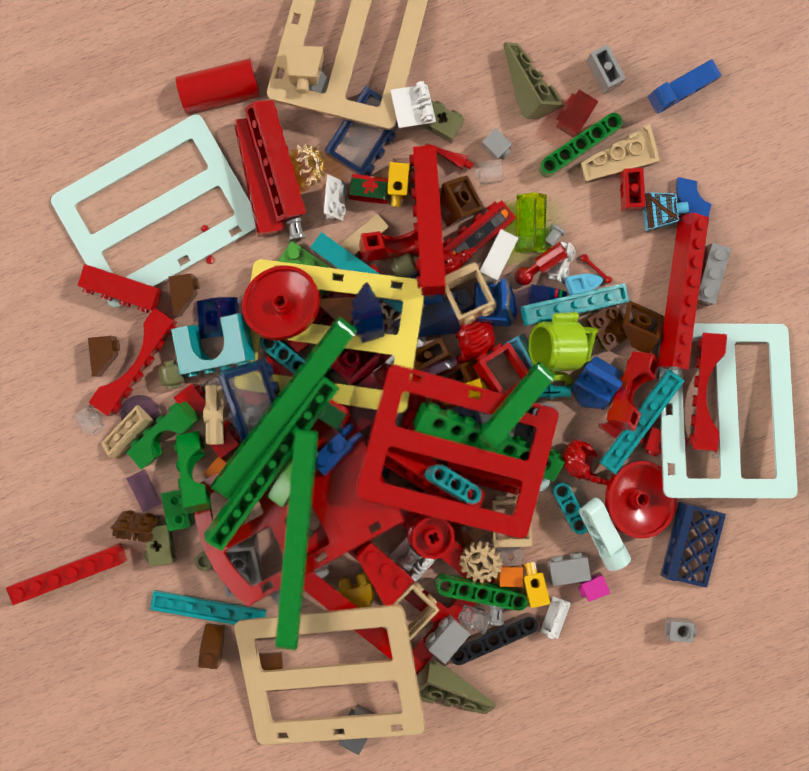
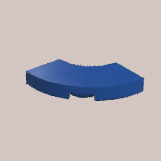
(687, 192)

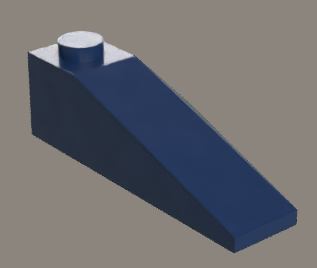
(440, 317)

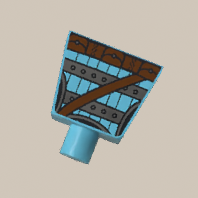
(662, 210)

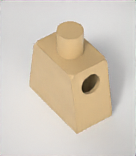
(304, 66)

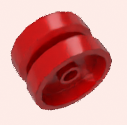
(437, 543)

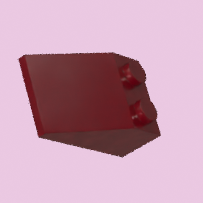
(356, 364)
(365, 416)

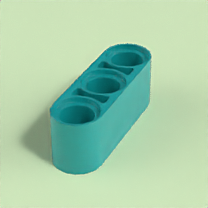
(276, 352)
(444, 483)
(562, 501)

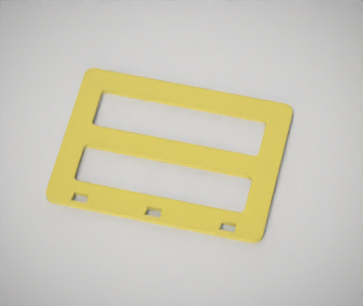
(401, 346)

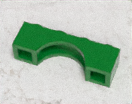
(148, 449)
(190, 450)

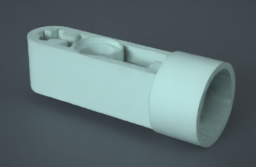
(604, 535)

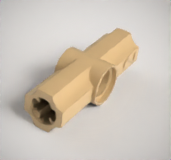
(214, 414)

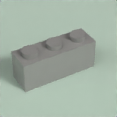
(712, 273)

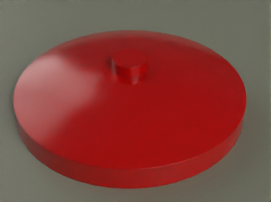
(281, 302)
(638, 501)

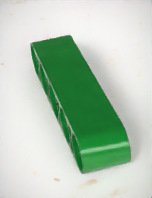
(586, 138)
(515, 405)
(487, 597)

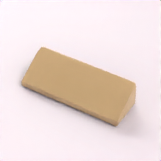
(374, 224)
(126, 432)

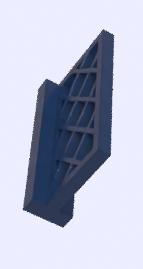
(677, 545)

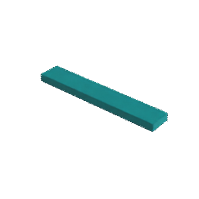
(346, 261)
(579, 302)
(649, 410)
(203, 608)

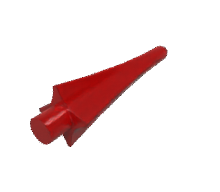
(457, 159)

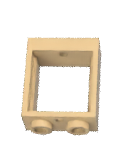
(461, 276)
(509, 541)
(426, 615)

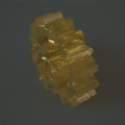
(312, 161)

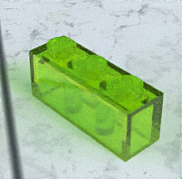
(531, 223)

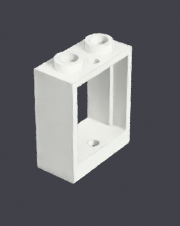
(498, 256)

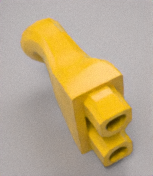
(359, 594)

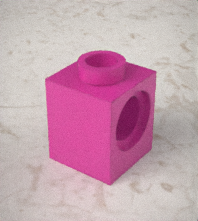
(594, 588)

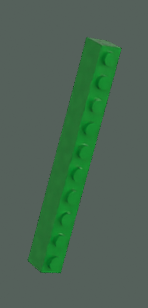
(267, 467)

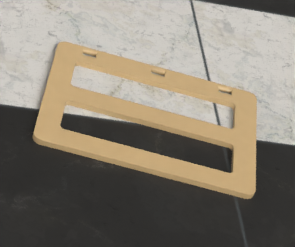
(334, 100)
(398, 669)

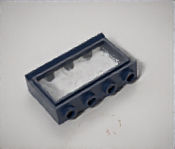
(358, 144)
(249, 392)

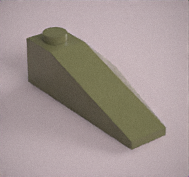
(531, 91)
(444, 685)

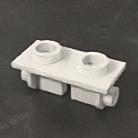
(561, 270)
(555, 617)

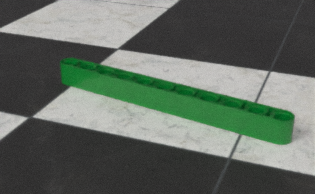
(283, 407)
(296, 539)

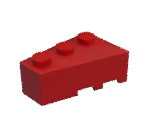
(383, 572)

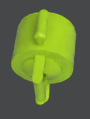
(561, 345)

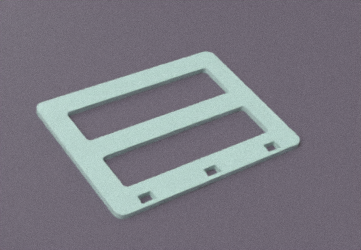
(217, 175)
(730, 482)

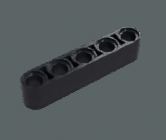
(503, 638)

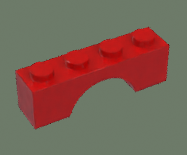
(379, 246)
(640, 369)
(196, 398)

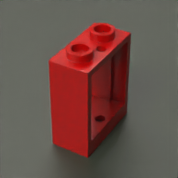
(488, 377)

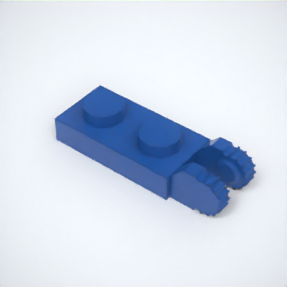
(336, 450)

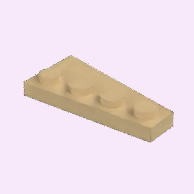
(632, 152)

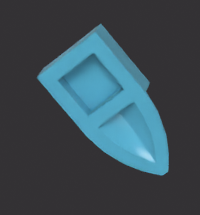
(582, 283)

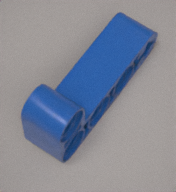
(686, 85)

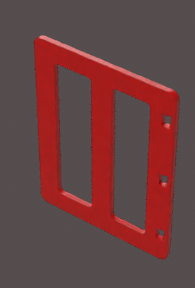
(387, 434)
(378, 636)

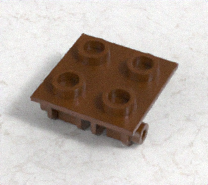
(609, 326)
(139, 524)

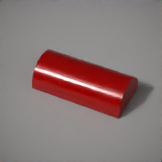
(217, 86)

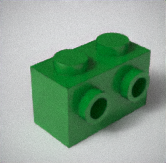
(176, 516)

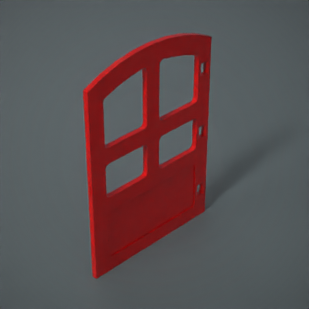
(336, 504)

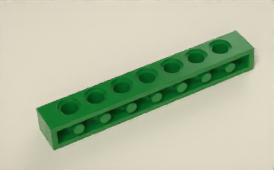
(430, 412)

